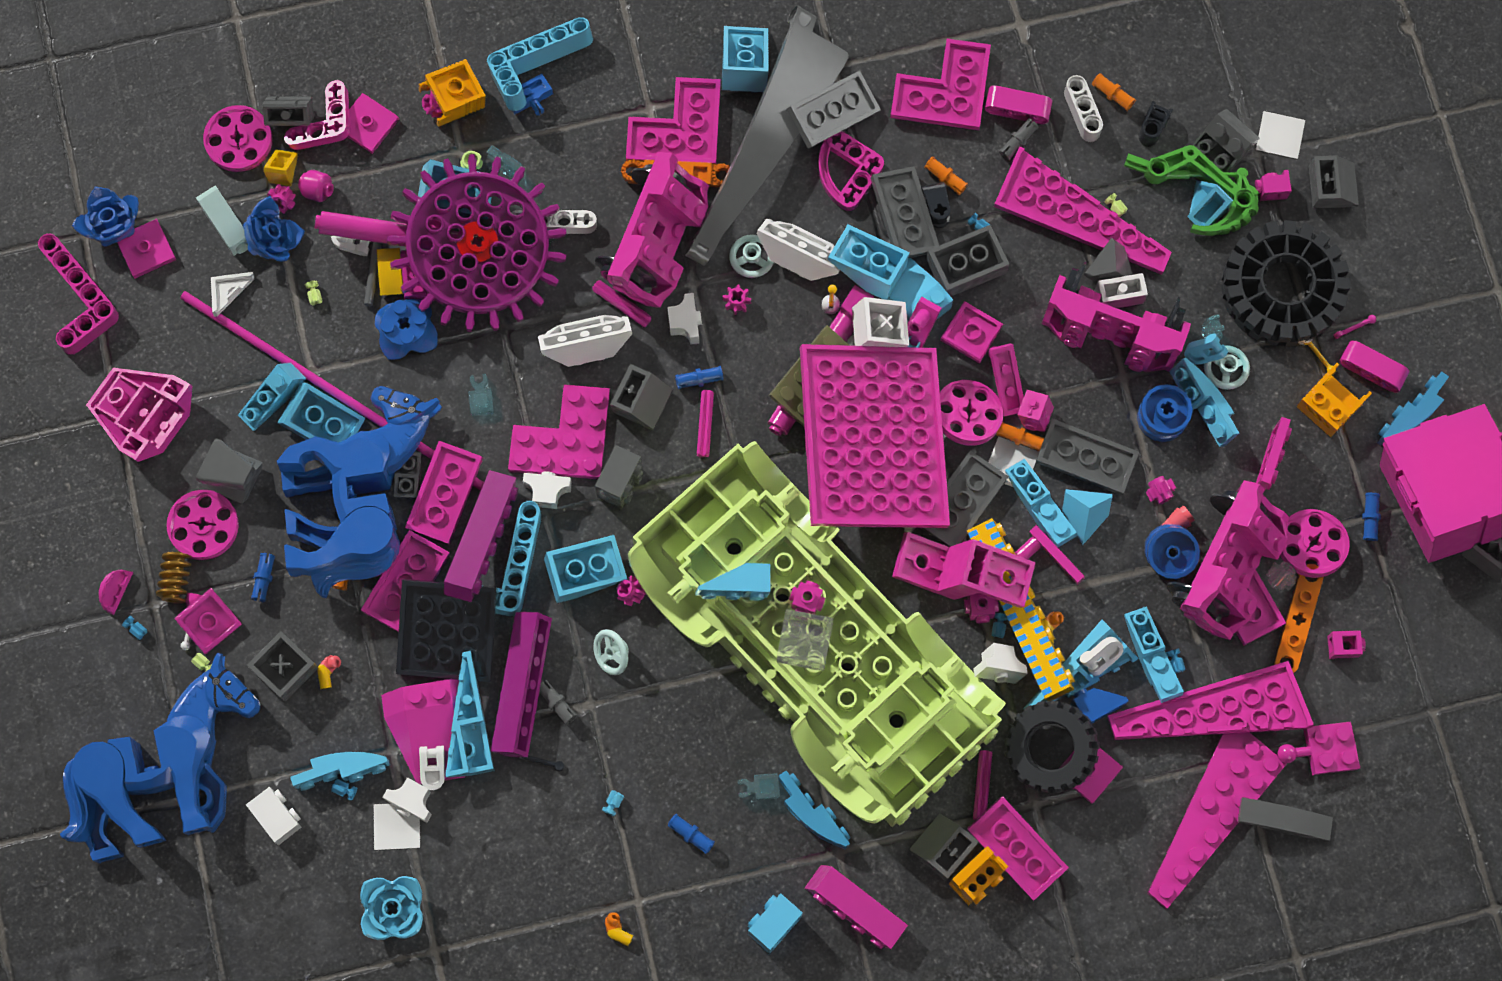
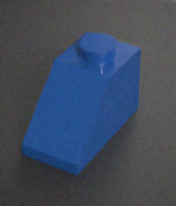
(1097, 703)

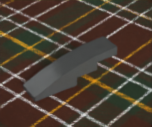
(1285, 819)

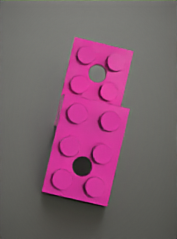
(964, 569)

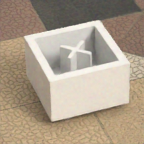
(880, 323)

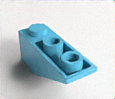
(272, 394)
(744, 581)

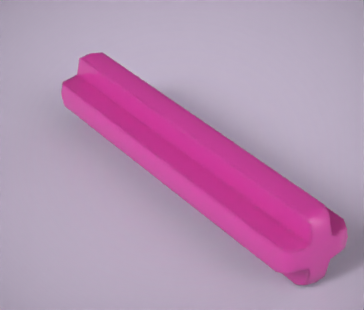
(621, 303)
(705, 423)
(982, 783)

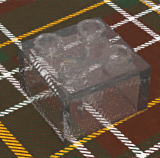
(805, 640)

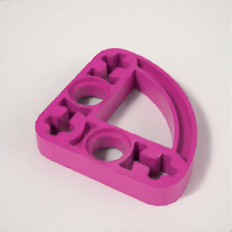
(861, 162)

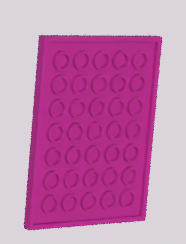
(874, 436)

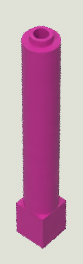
(370, 229)
(781, 421)

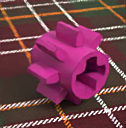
(431, 106)
(283, 197)
(737, 293)
(1161, 490)
(630, 591)

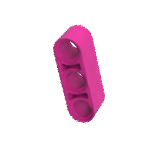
(1018, 104)
(1374, 366)

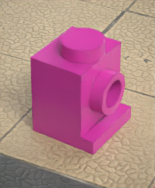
(1273, 186)
(1352, 638)

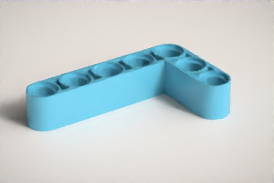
(532, 53)
(519, 569)

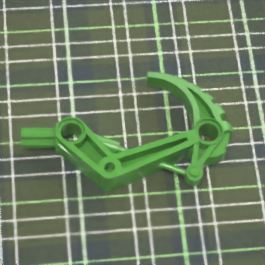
(1191, 162)

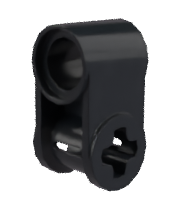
(1155, 121)
(937, 202)

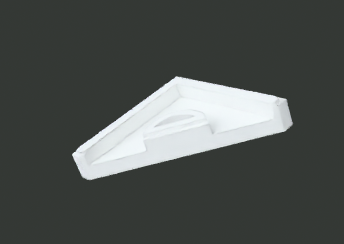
(227, 288)

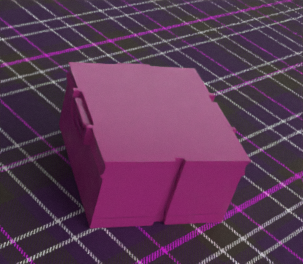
(1448, 480)

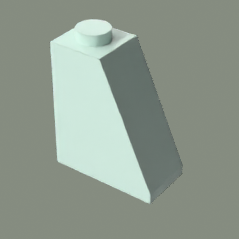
(223, 220)

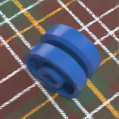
(1170, 401)
(1162, 540)

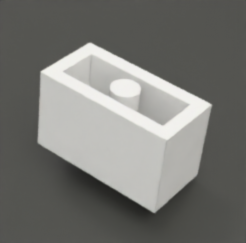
(1123, 291)
(274, 815)

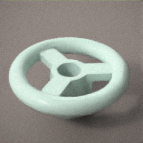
(751, 247)
(1234, 363)
(614, 650)

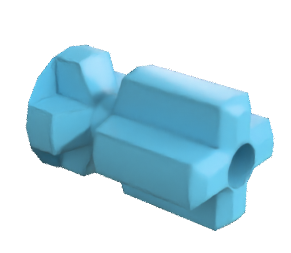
(614, 801)

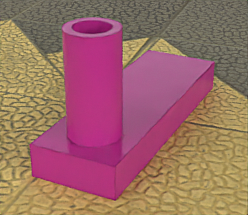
(922, 321)
(1007, 378)
(1040, 540)

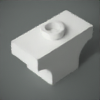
(685, 319)
(547, 488)
(1000, 665)
(410, 800)

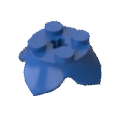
(108, 217)
(269, 234)
(397, 342)

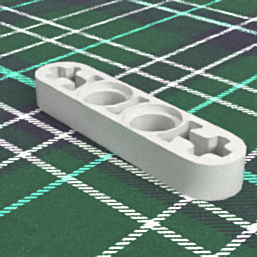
(580, 215)

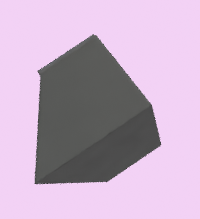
(1110, 263)

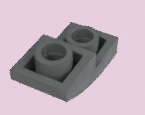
(408, 477)

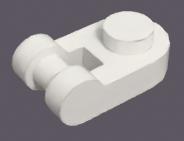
(348, 245)
(1110, 651)
(432, 775)

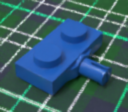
(535, 91)

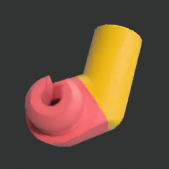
(324, 670)

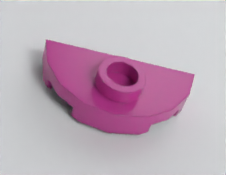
(113, 588)

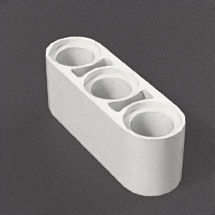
(1083, 118)

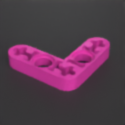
(332, 123)

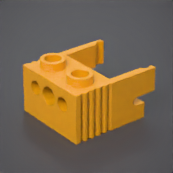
(455, 91)
(1330, 403)
(977, 868)

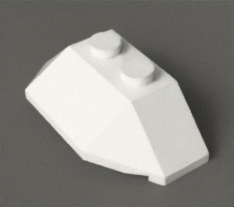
(797, 249)
(586, 340)

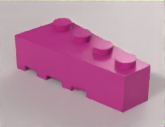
(856, 906)

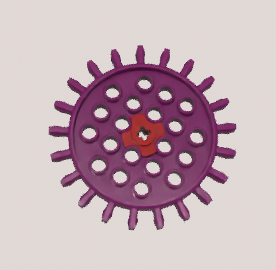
(424, 263)

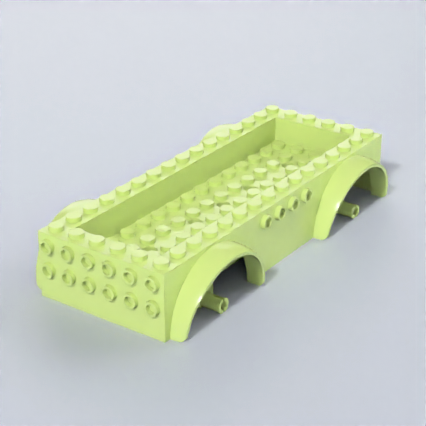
(836, 713)

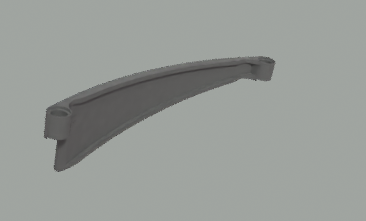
(802, 69)

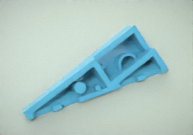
(1082, 676)
(469, 743)

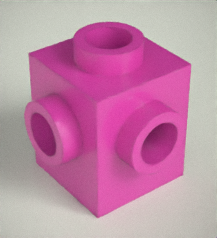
(811, 606)
(979, 613)

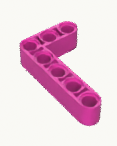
(83, 290)

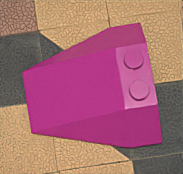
(141, 410)
(421, 718)

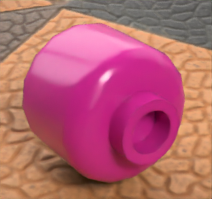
(315, 185)

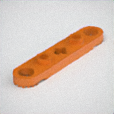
(701, 170)
(1302, 603)

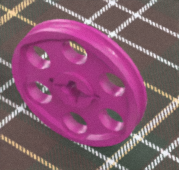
(228, 137)
(977, 410)
(209, 532)
(1324, 543)

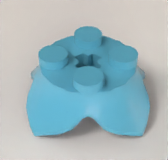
(378, 894)

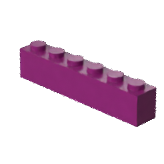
(480, 536)
(521, 684)

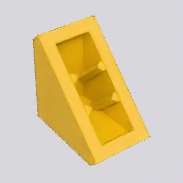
(281, 167)

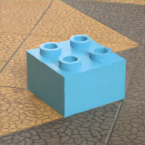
(774, 923)

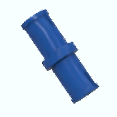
(699, 377)
(1371, 516)
(262, 577)
(691, 833)

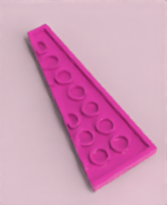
(1054, 203)
(1246, 703)
(1236, 770)

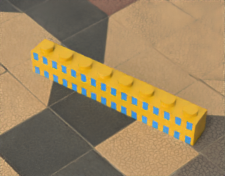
(1028, 625)

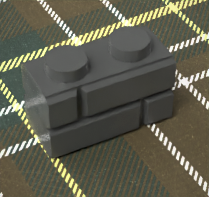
(288, 111)

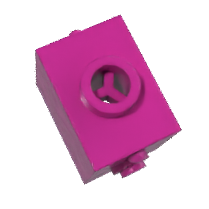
(1035, 411)

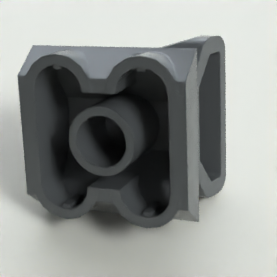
(228, 472)

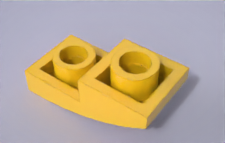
(389, 280)

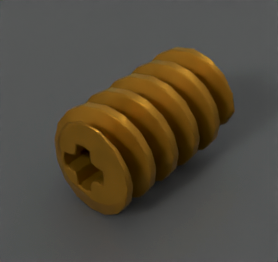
(172, 577)

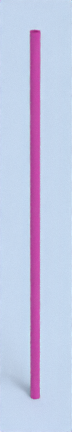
(310, 376)

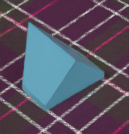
(1208, 204)
(1086, 511)

